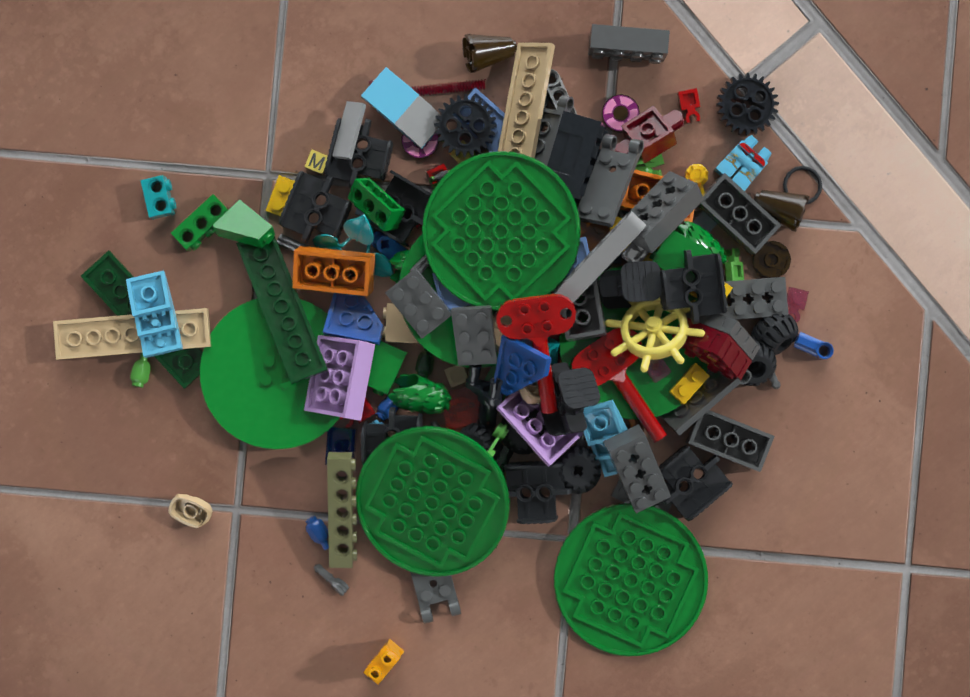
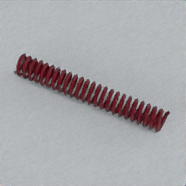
(431, 89)

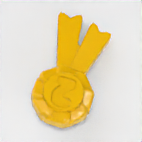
(697, 174)

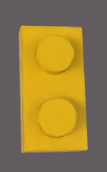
(279, 195)
(689, 383)

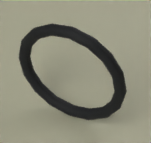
(808, 169)

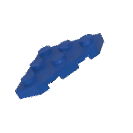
(353, 319)
(519, 365)

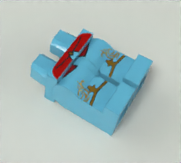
(746, 158)

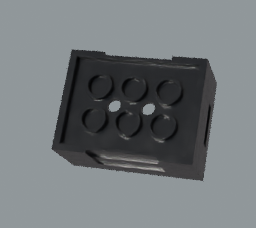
(576, 151)

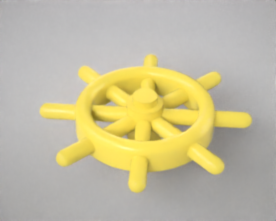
(654, 328)

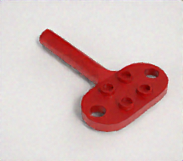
(536, 320)
(607, 367)

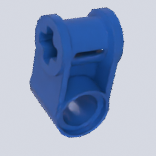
(388, 246)

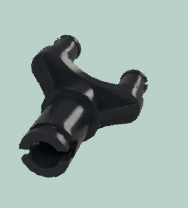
(488, 395)

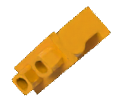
(383, 661)

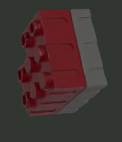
(723, 347)

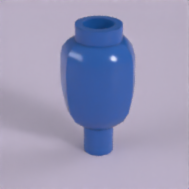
(383, 409)
(317, 531)

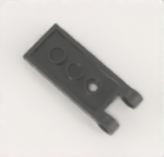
(551, 119)
(606, 188)
(702, 400)
(429, 595)

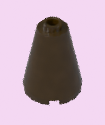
(486, 50)
(783, 207)

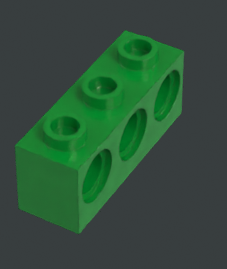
(376, 204)
(191, 223)

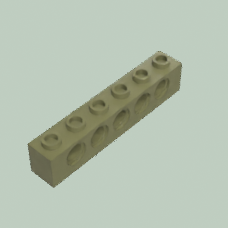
(339, 556)

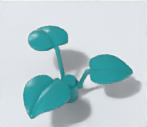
(361, 231)

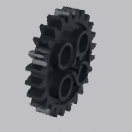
(743, 121)
(452, 137)

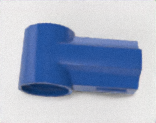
(811, 345)

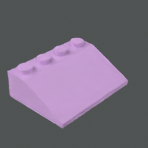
(344, 385)
(546, 446)

